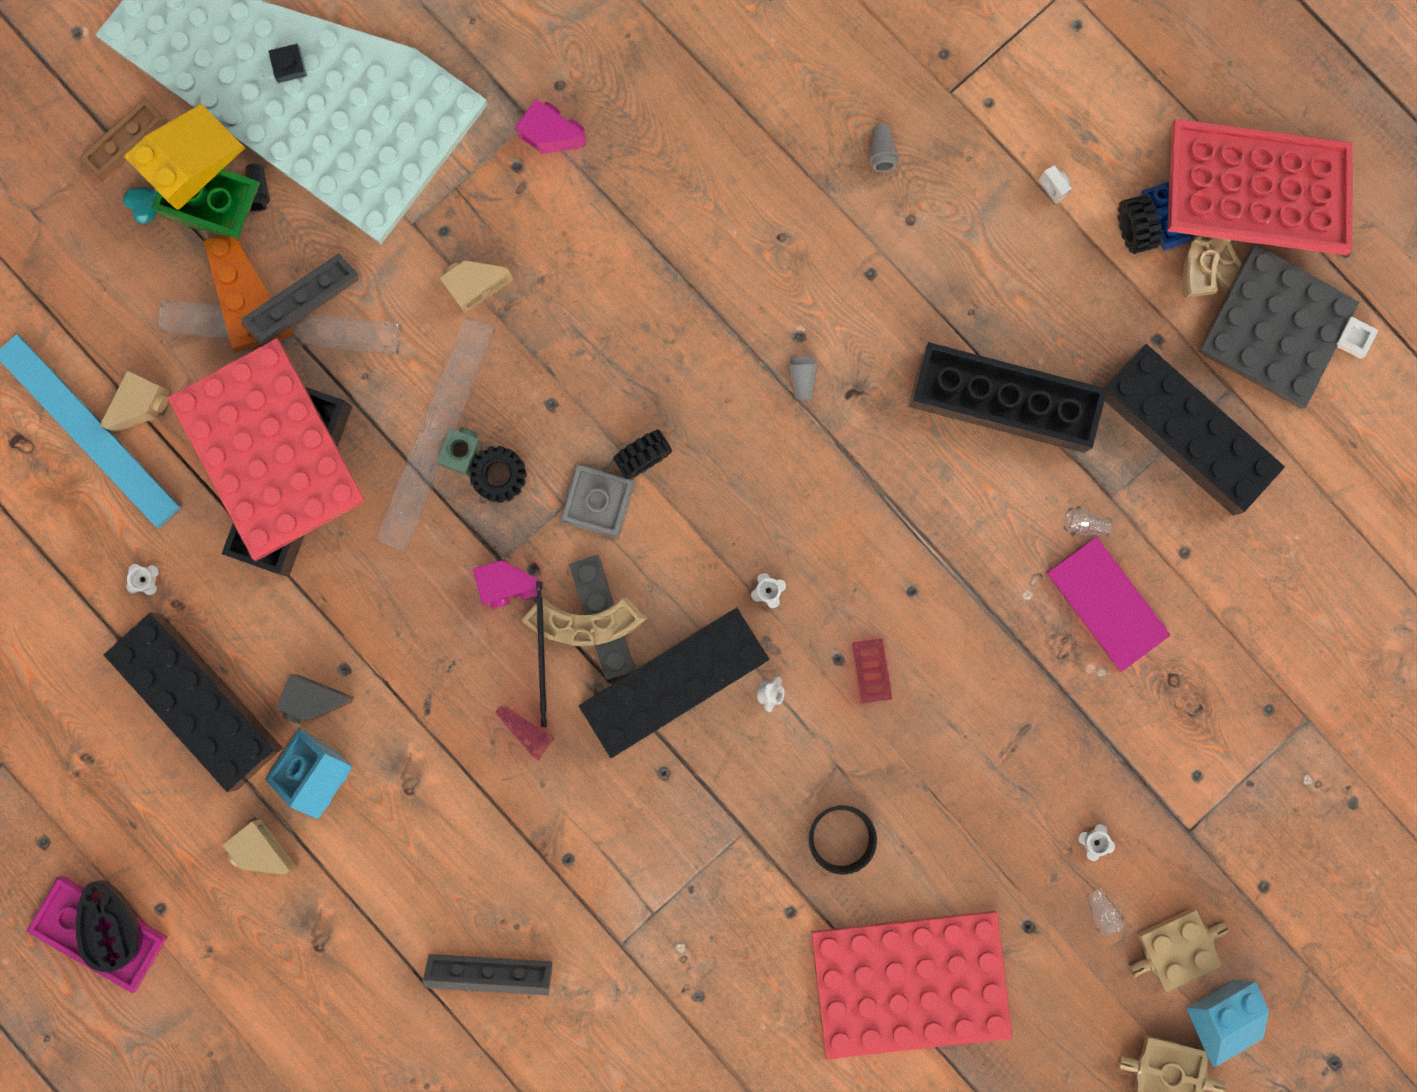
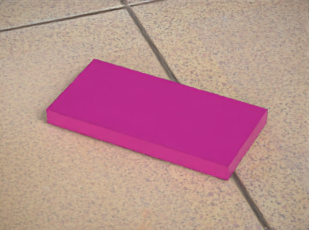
(1108, 604)
(57, 927)

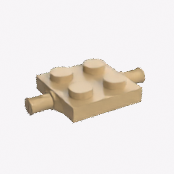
(1179, 949)
(1170, 1068)

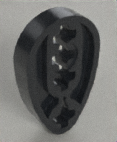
(90, 936)

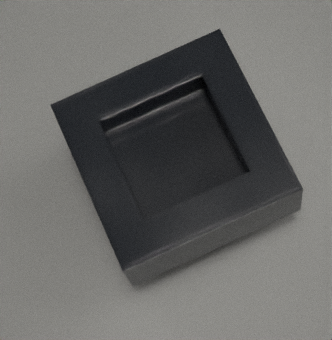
(287, 63)

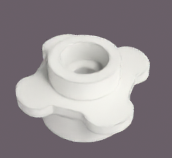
(133, 579)
(772, 598)
(771, 693)
(1104, 847)

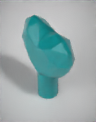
(140, 201)

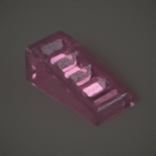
(866, 697)
(531, 736)

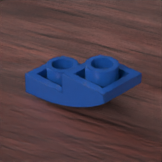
(1160, 197)

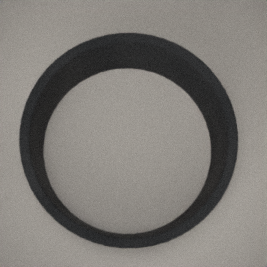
(863, 861)

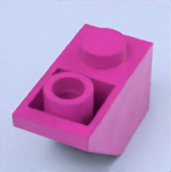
(549, 131)
(501, 582)

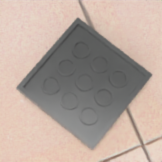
(1278, 326)

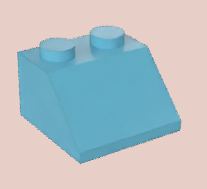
(308, 774)
(1229, 1020)

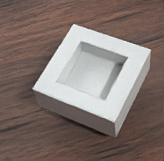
(1055, 183)
(1356, 337)

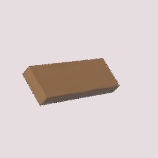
(111, 148)

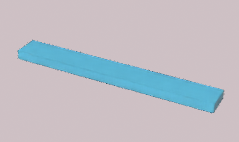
(87, 432)

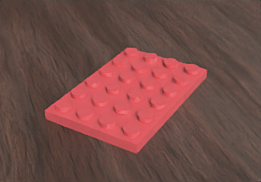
(1260, 187)
(266, 449)
(911, 985)

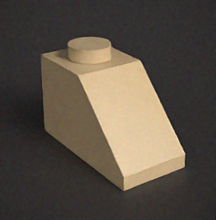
(474, 282)
(134, 403)
(258, 850)

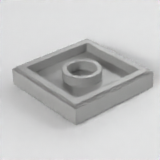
(597, 501)

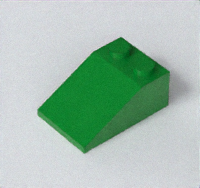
(217, 207)

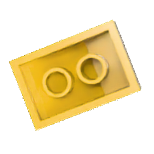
(184, 154)

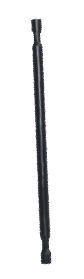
(541, 656)

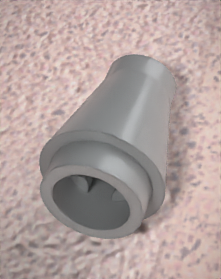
(883, 150)
(803, 376)

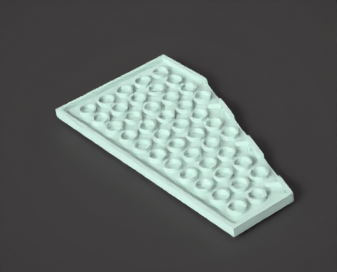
(352, 132)

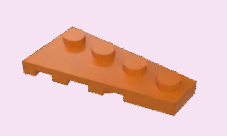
(237, 288)

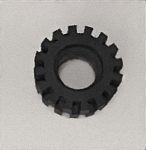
(1139, 224)
(642, 454)
(479, 474)

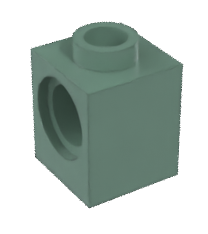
(459, 464)

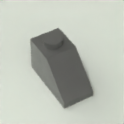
(309, 699)

